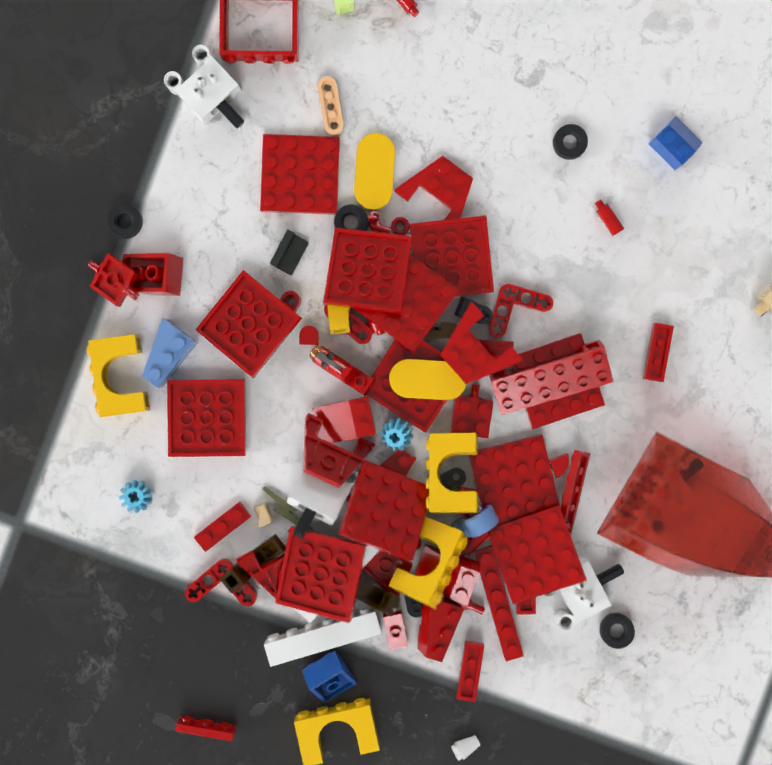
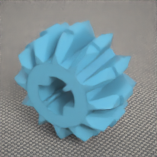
(396, 434)
(129, 498)

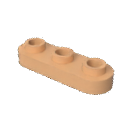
(330, 98)

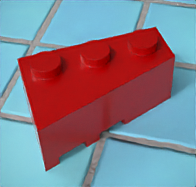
(438, 628)

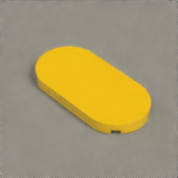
(374, 171)
(425, 380)

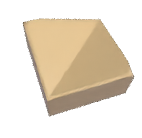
(264, 514)

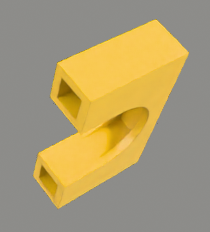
(102, 354)
(441, 448)
(429, 588)
(356, 714)

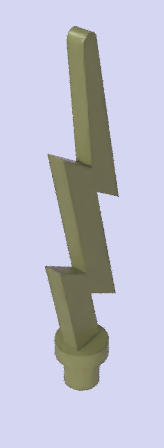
(286, 507)

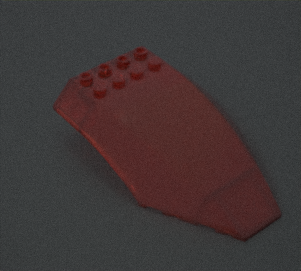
(691, 515)

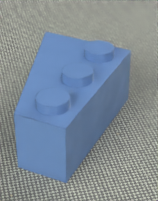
(167, 353)

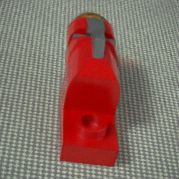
(341, 369)

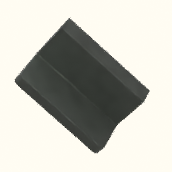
(289, 252)

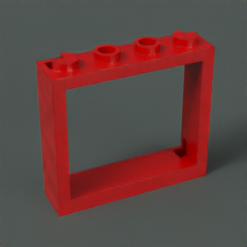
(251, 57)

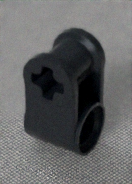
(464, 303)

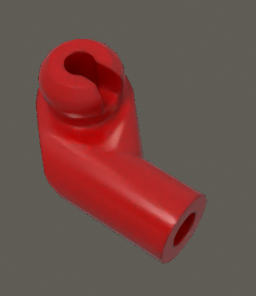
(375, 223)

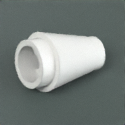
(465, 747)

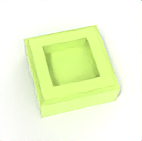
(343, 6)

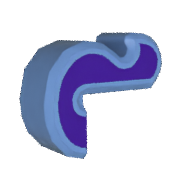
(478, 523)

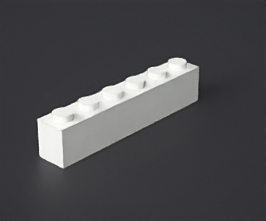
(321, 636)

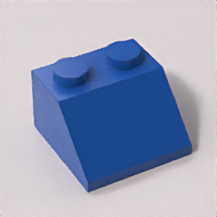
(675, 143)
(328, 677)

